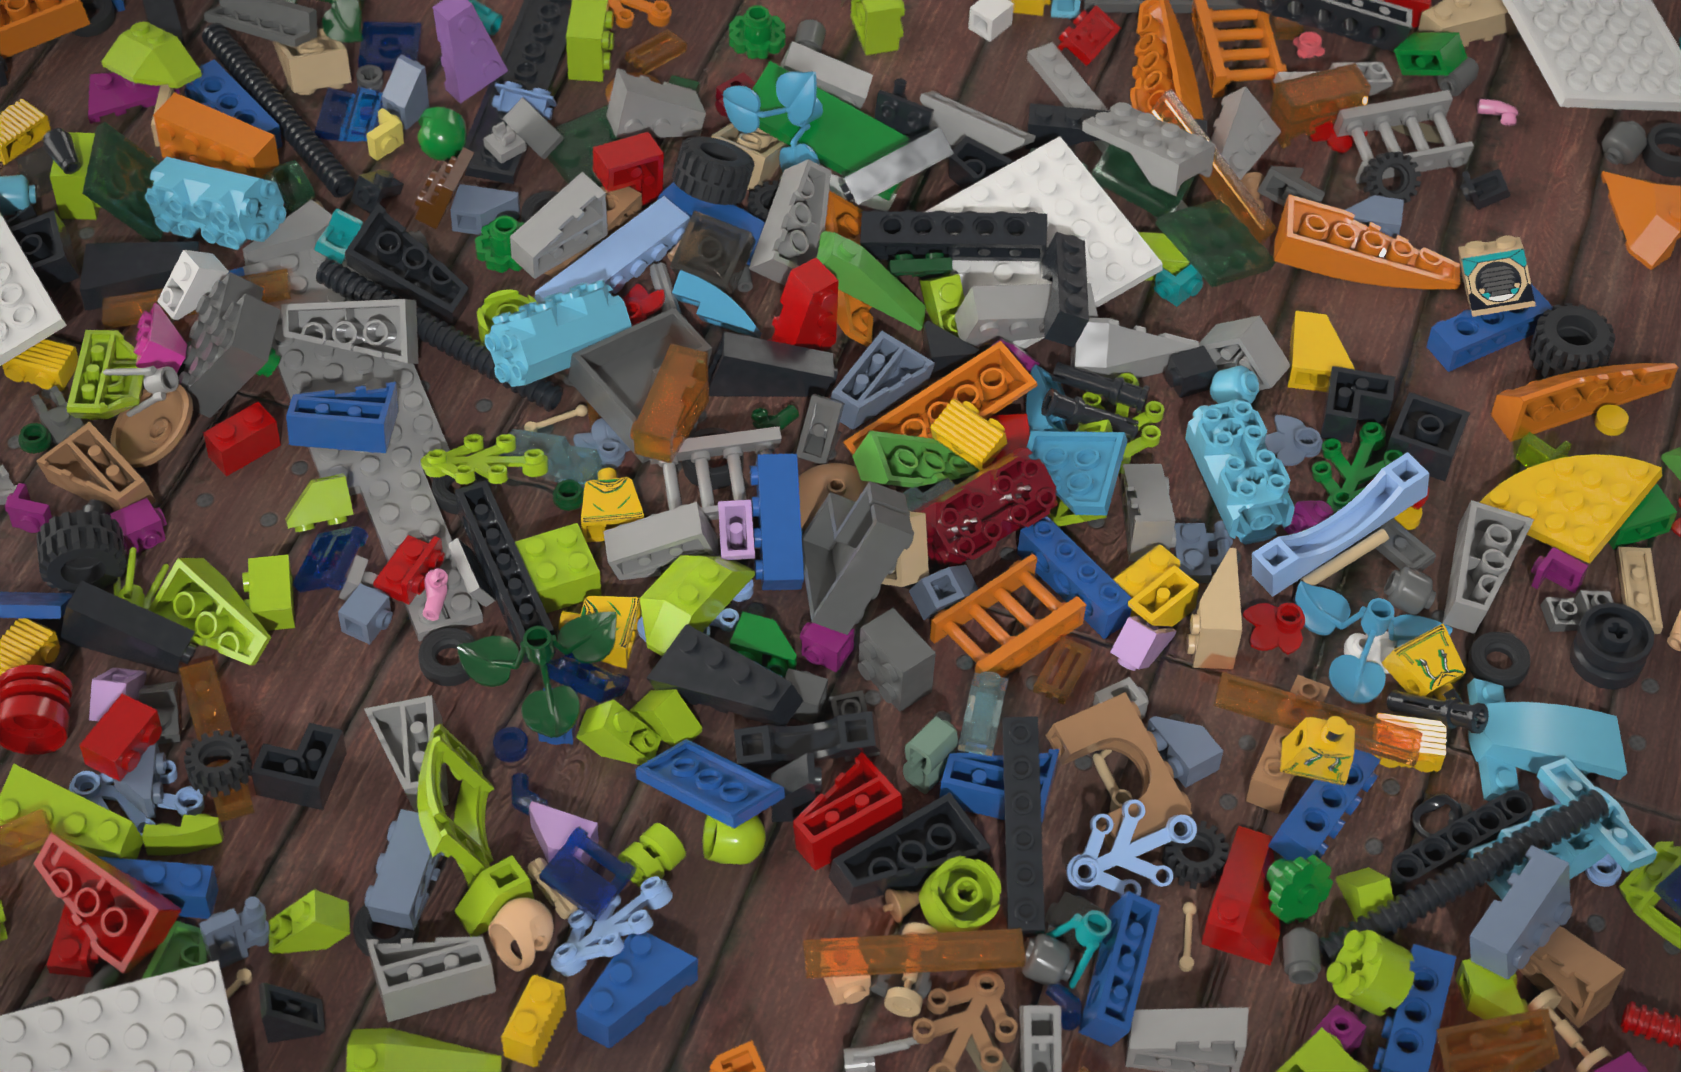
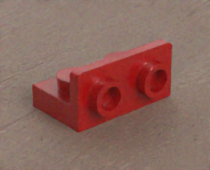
(1090, 35)
(407, 568)
(71, 949)

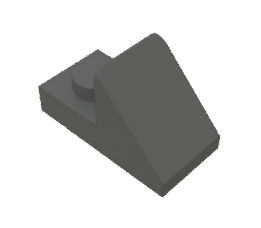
(1286, 180)
(820, 429)
(166, 701)

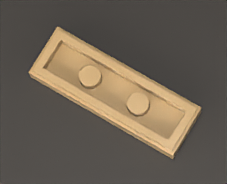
(1639, 583)

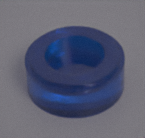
(510, 744)

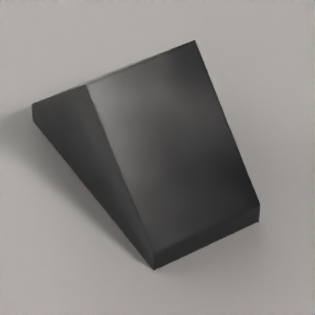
(945, 350)
(289, 1014)

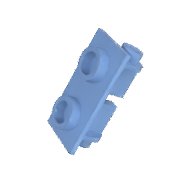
(512, 92)

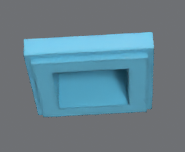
(1065, 8)

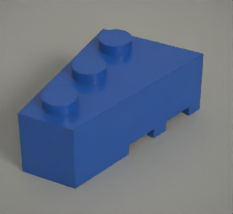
(345, 420)
(979, 781)
(633, 987)

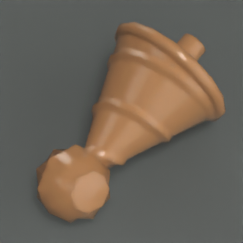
(1252, 182)
(900, 903)

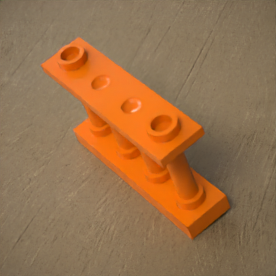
(1215, 56)
(1013, 649)

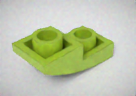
(194, 835)

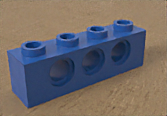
(225, 95)
(1470, 338)
(1075, 574)
(1294, 835)
(1119, 969)
(1433, 973)

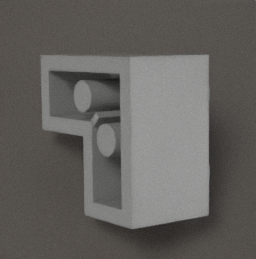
(1247, 344)

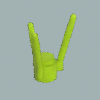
(134, 593)

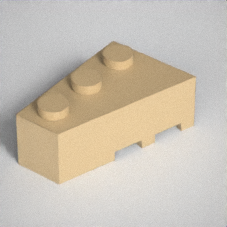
(1470, 18)

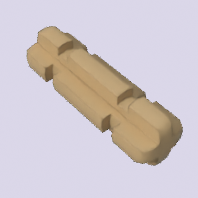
(564, 907)

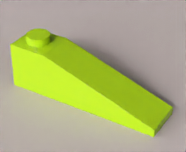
(209, 605)
(406, 1052)

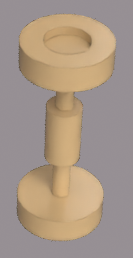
(903, 1000)
(1591, 1061)

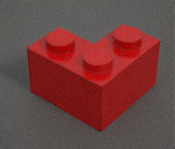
(631, 163)

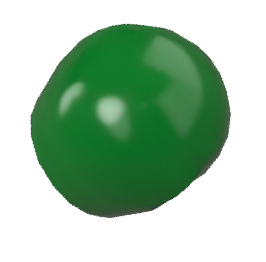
(441, 133)

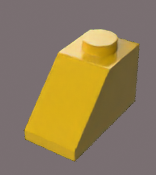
(1167, 598)

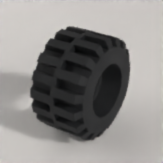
(713, 170)
(1571, 340)
(81, 548)

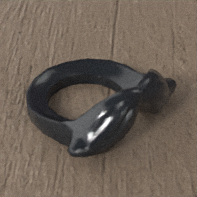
(1432, 803)

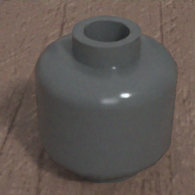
(1624, 142)
(1410, 590)
(1047, 960)

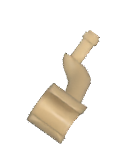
(1117, 795)

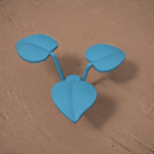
(798, 95)
(1350, 676)

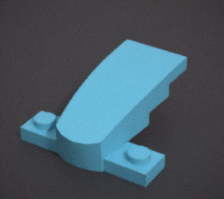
(1537, 735)
(1609, 836)

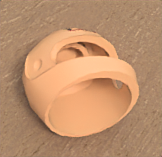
(525, 922)

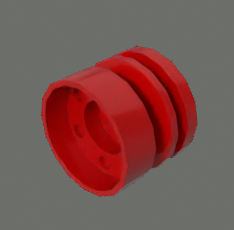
(34, 709)

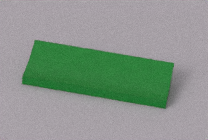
(840, 137)

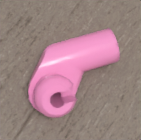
(1499, 108)
(436, 592)

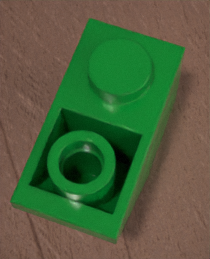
(763, 643)

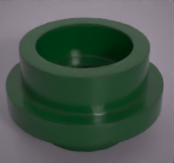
(34, 438)
(568, 495)

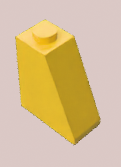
(1314, 352)

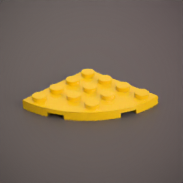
(1577, 499)

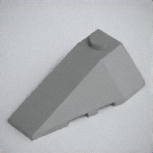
(1114, 349)

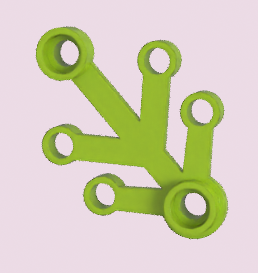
(1144, 419)
(484, 462)

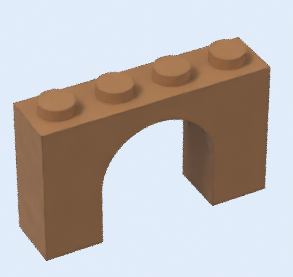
(1119, 727)

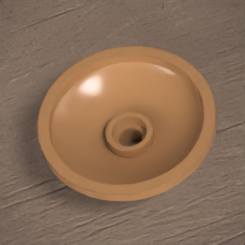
(155, 430)
(820, 481)

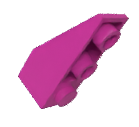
(158, 341)

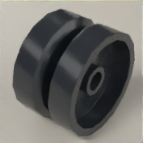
(1611, 646)

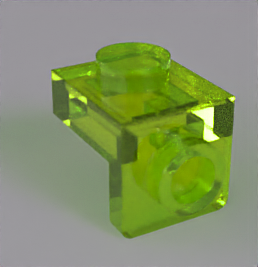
(1535, 451)

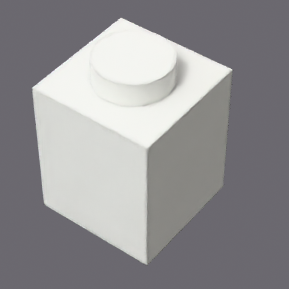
(990, 17)

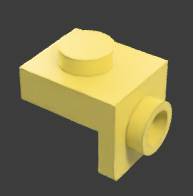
(386, 136)

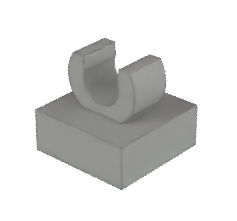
(504, 142)
(356, 576)

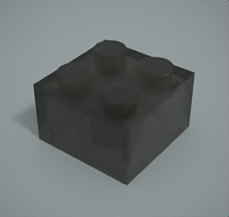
(713, 252)

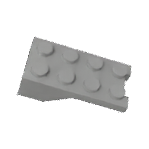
(1159, 148)

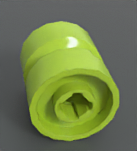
(654, 853)

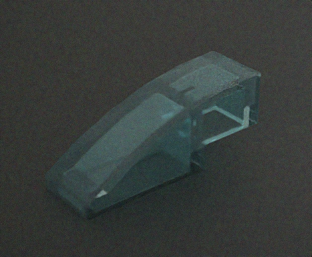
(563, 460)

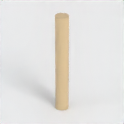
(1346, 558)

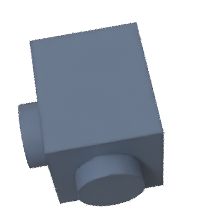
(365, 613)

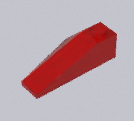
(112, 907)
(1240, 910)

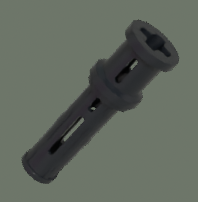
(1115, 390)
(1076, 411)
(1450, 712)

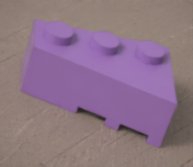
(466, 49)

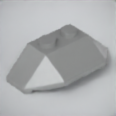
(961, 121)

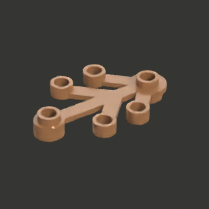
(968, 1022)

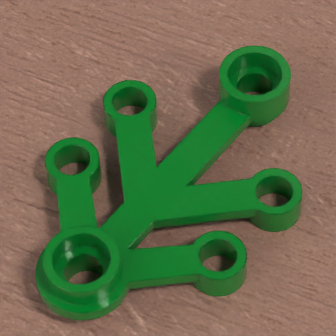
(1371, 439)

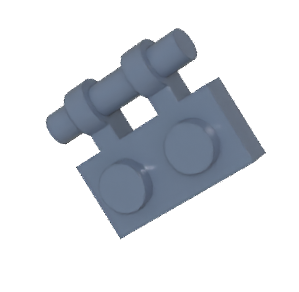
(1193, 547)
(231, 934)

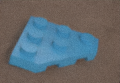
(1081, 466)

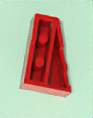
(808, 308)
(848, 814)

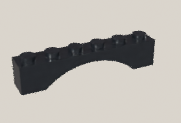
(1052, 121)

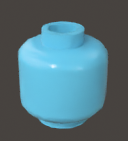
(15, 194)
(1233, 384)

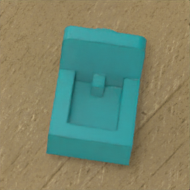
(338, 235)
(1178, 287)

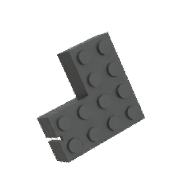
(227, 342)
(622, 368)
(851, 552)

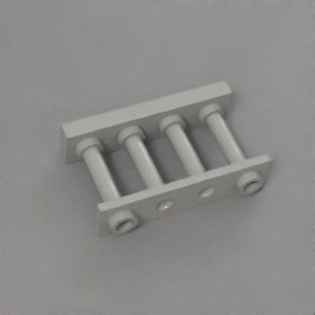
(1408, 113)
(700, 452)

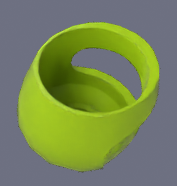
(733, 845)

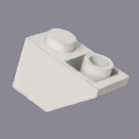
(189, 281)

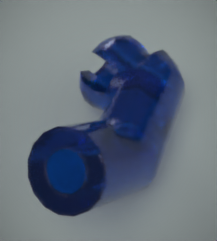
(522, 795)
(1070, 1005)

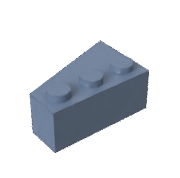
(880, 379)
(402, 874)
(1525, 916)

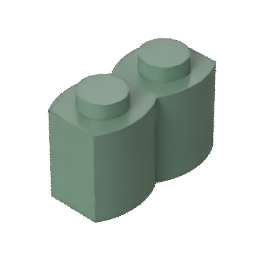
(929, 753)

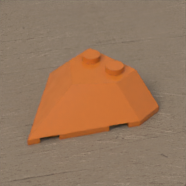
(1647, 215)

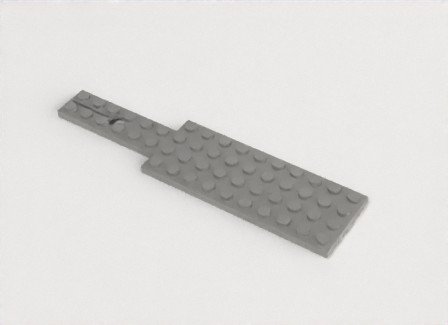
(389, 482)

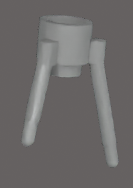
(155, 381)
(863, 1058)

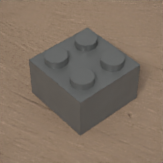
(896, 660)

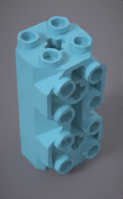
(216, 201)
(546, 334)
(1240, 470)

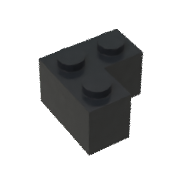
(1355, 397)
(301, 775)

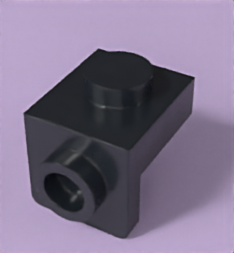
(373, 187)
(1485, 188)

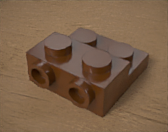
(442, 189)

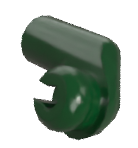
(783, 418)

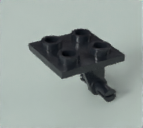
(902, 114)

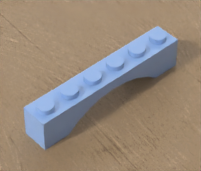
(1296, 555)

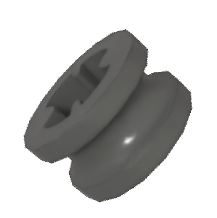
(370, 72)

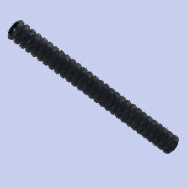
(291, 124)
(437, 333)
(1473, 871)

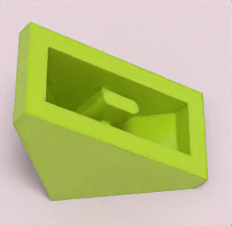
(667, 716)
(1365, 890)

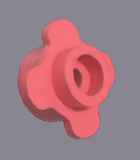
(1309, 45)

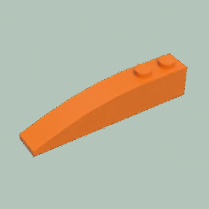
(1162, 60)
(1339, 247)
(852, 313)
(985, 381)
(1576, 395)

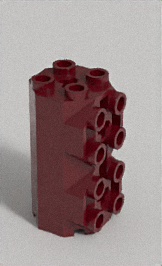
(987, 508)

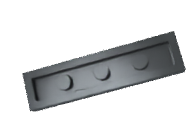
(267, 19)

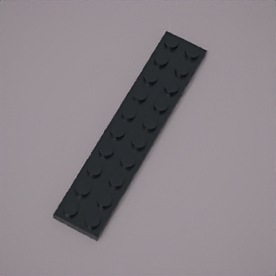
(533, 61)

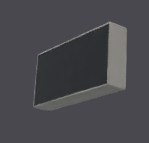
(471, 572)

